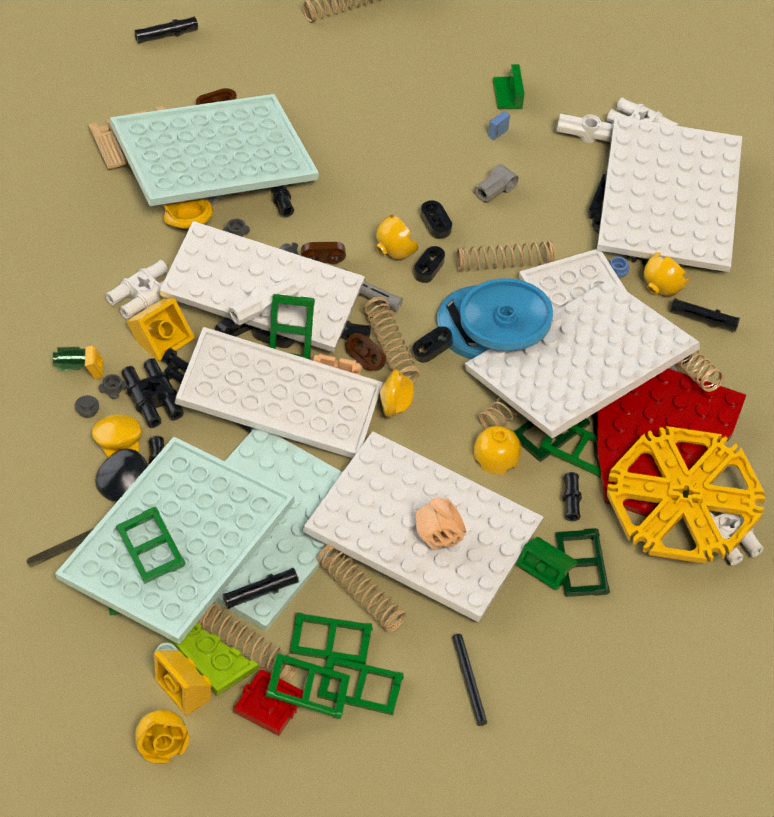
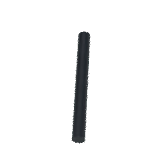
(469, 680)

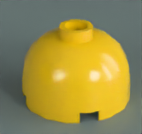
(394, 238)
(664, 276)
(497, 449)
(161, 736)

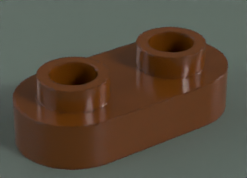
(217, 96)
(324, 251)
(367, 353)

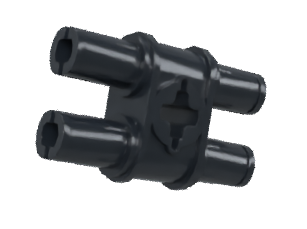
(152, 392)

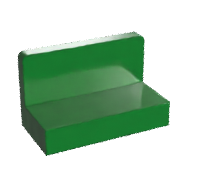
(509, 90)
(545, 562)

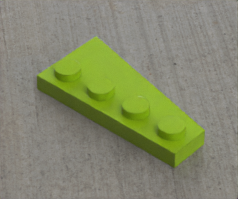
(215, 659)

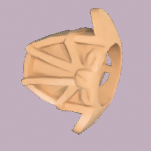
(440, 523)

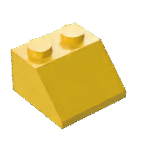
(161, 328)
(181, 680)

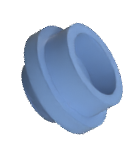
(620, 266)

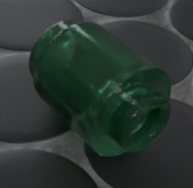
(69, 358)

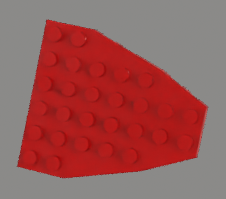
(662, 401)

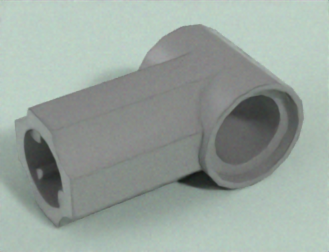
(498, 181)

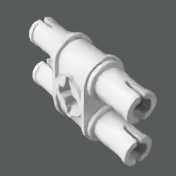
(638, 111)
(141, 288)
(727, 526)

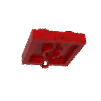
(264, 711)

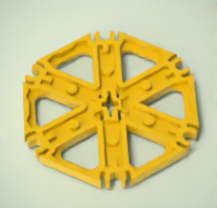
(701, 498)

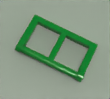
(307, 331)
(574, 459)
(173, 565)
(333, 623)
(312, 669)
(356, 700)

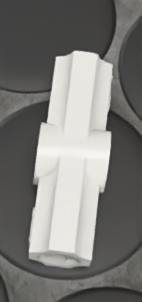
(587, 128)
(260, 301)

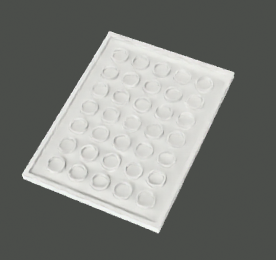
(671, 193)
(586, 361)
(374, 521)

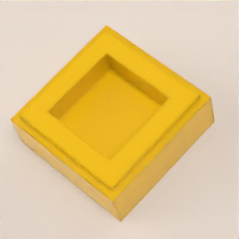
(94, 362)

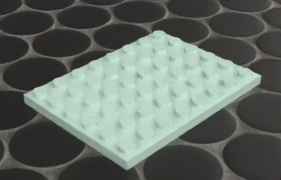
(213, 149)
(214, 519)
(286, 545)

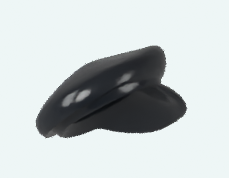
(119, 473)

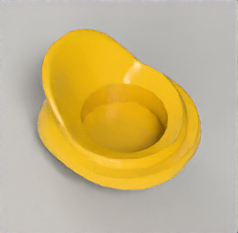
(185, 212)
(396, 393)
(117, 433)

